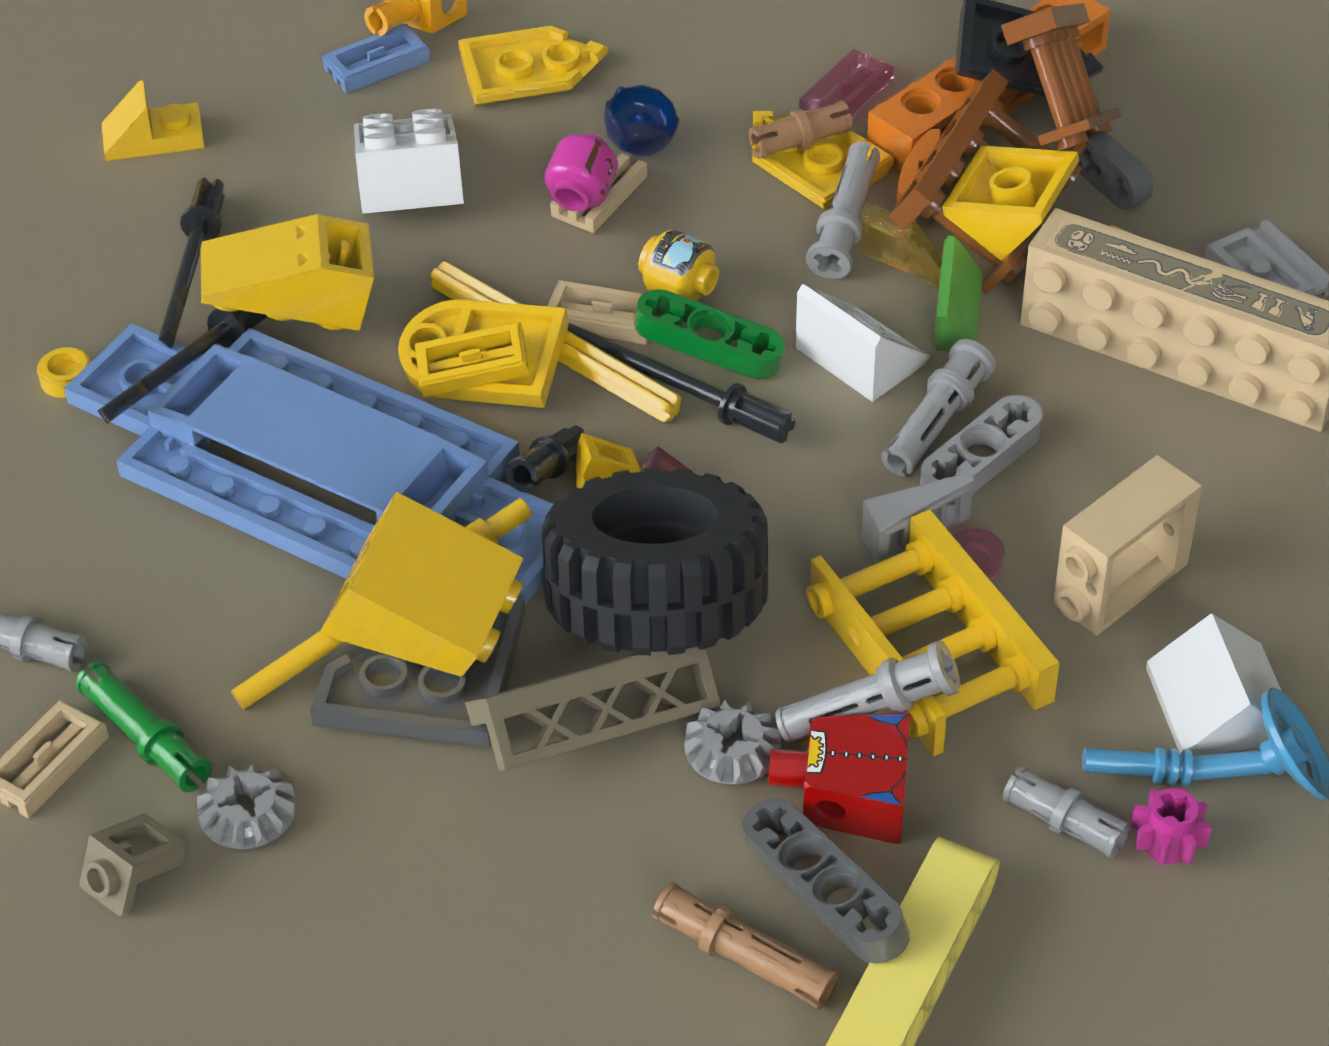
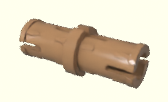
(800, 129)

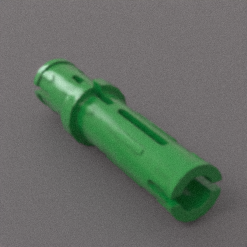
(157, 739)

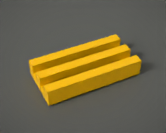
(473, 366)

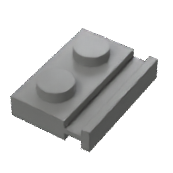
(1271, 257)

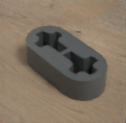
(1115, 171)

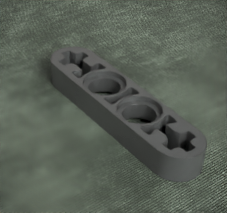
(831, 873)

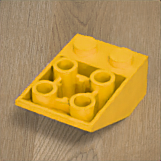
(293, 270)

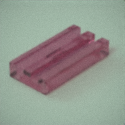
(854, 90)

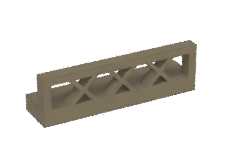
(580, 685)

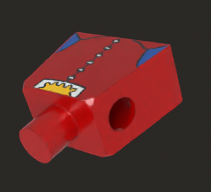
(850, 774)

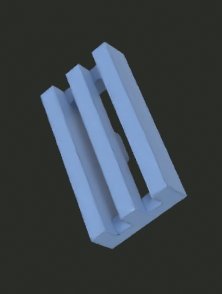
(376, 58)

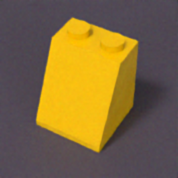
(425, 590)

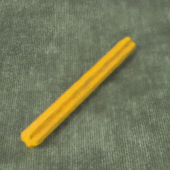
(575, 353)

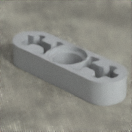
(987, 430)

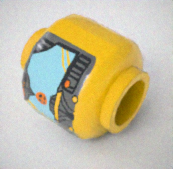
(679, 265)

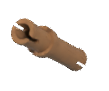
(722, 933)

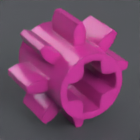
(1171, 826)

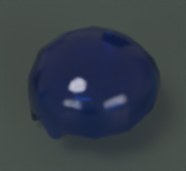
(640, 120)

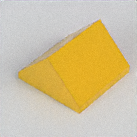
(1007, 194)

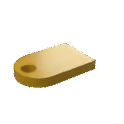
(544, 337)

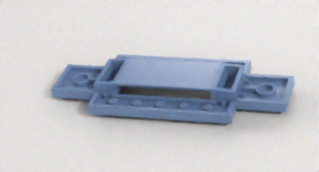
(311, 424)

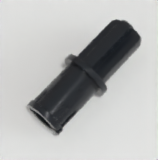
(546, 459)

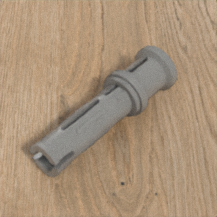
(840, 225)
(948, 392)
(892, 687)

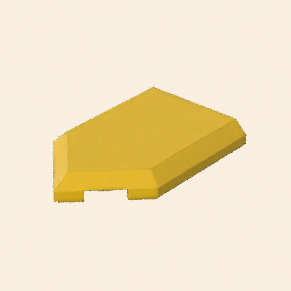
(526, 63)
(816, 169)

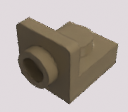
(126, 856)

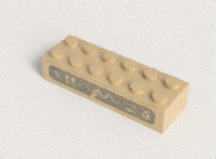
(1180, 317)

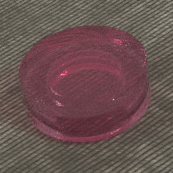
(984, 550)

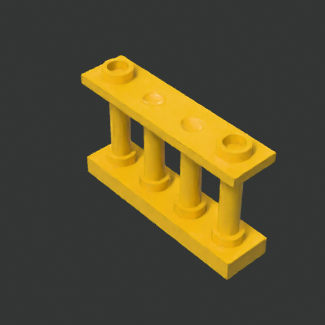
(959, 589)

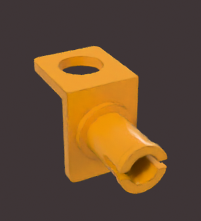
(419, 14)

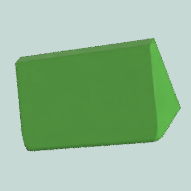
(957, 297)

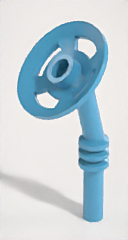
(1287, 749)

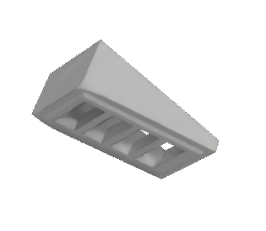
(888, 516)

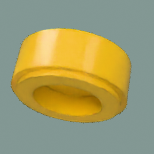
(60, 368)

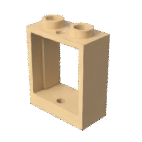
(1125, 544)

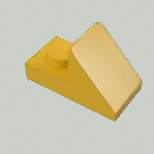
(139, 131)

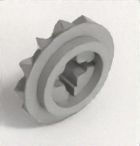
(746, 758)
(227, 821)

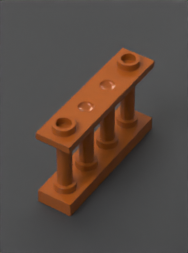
(1062, 72)
(945, 169)

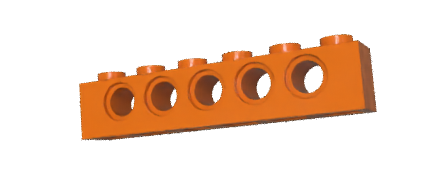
(938, 96)

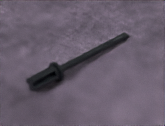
(200, 224)
(223, 329)
(734, 404)

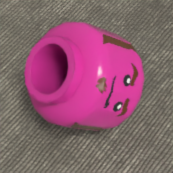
(581, 172)

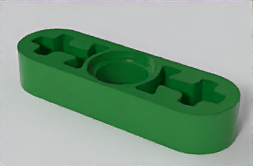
(720, 352)

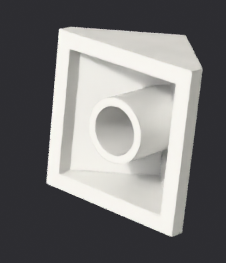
(853, 344)
(1213, 688)

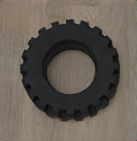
(655, 561)

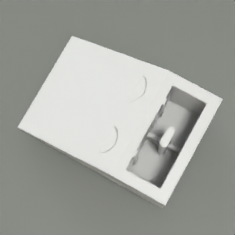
(407, 161)

